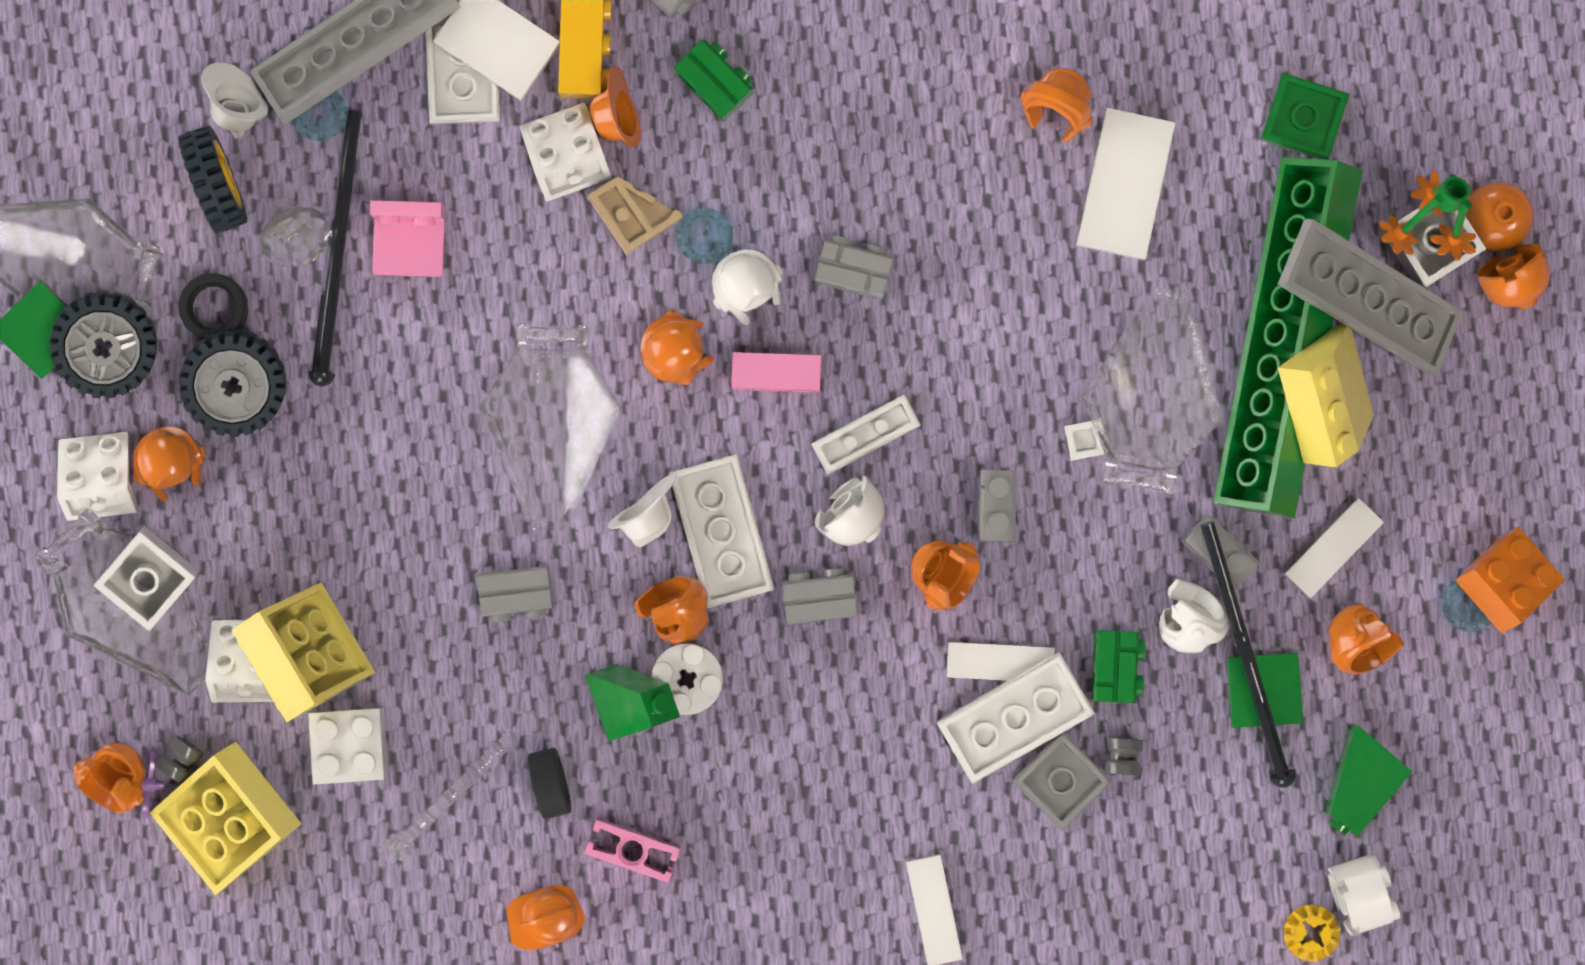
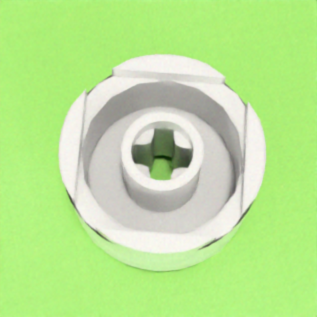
(708, 680)
(1362, 894)

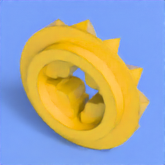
(1295, 931)

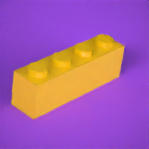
(583, 48)

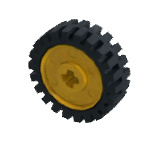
(212, 179)

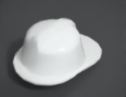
(233, 98)
(648, 516)

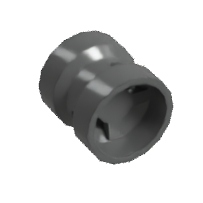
(1125, 748)
(178, 759)

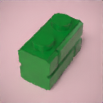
(714, 79)
(1116, 666)

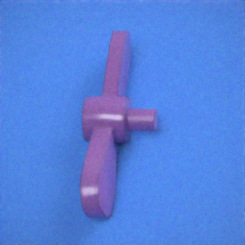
(149, 782)

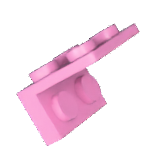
(408, 238)

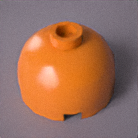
(1500, 215)
(1516, 279)

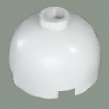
(854, 514)

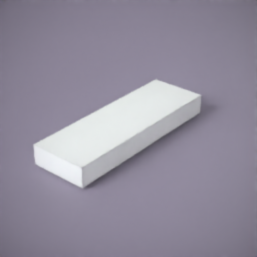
(865, 434)
(1333, 548)
(992, 660)
(934, 910)

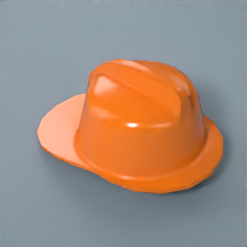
(615, 112)
(544, 917)

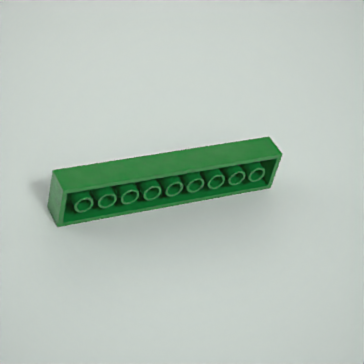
(1261, 451)

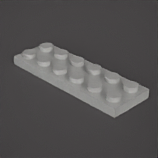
(343, 50)
(1370, 297)

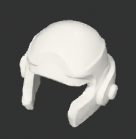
(745, 282)
(1194, 620)

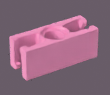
(776, 372)
(619, 858)

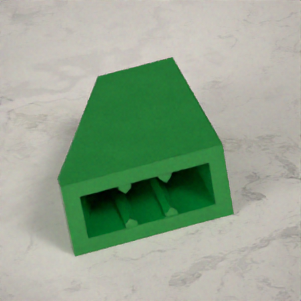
(630, 700)
(1362, 782)

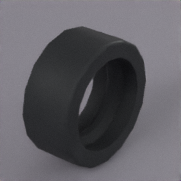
(202, 282)
(549, 783)

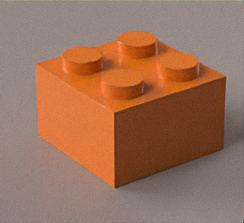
(1510, 580)

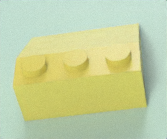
(1328, 398)
(303, 651)
(225, 817)

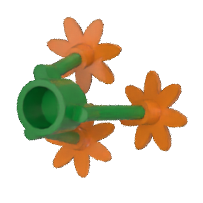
(1444, 197)

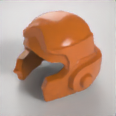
(1065, 93)
(674, 348)
(167, 459)
(945, 572)
(677, 609)
(1361, 640)
(112, 777)

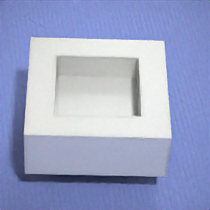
(1082, 441)

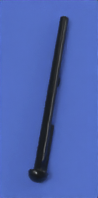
(328, 304)
(1283, 776)

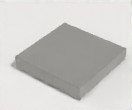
(1061, 781)

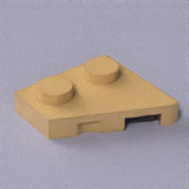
(631, 214)

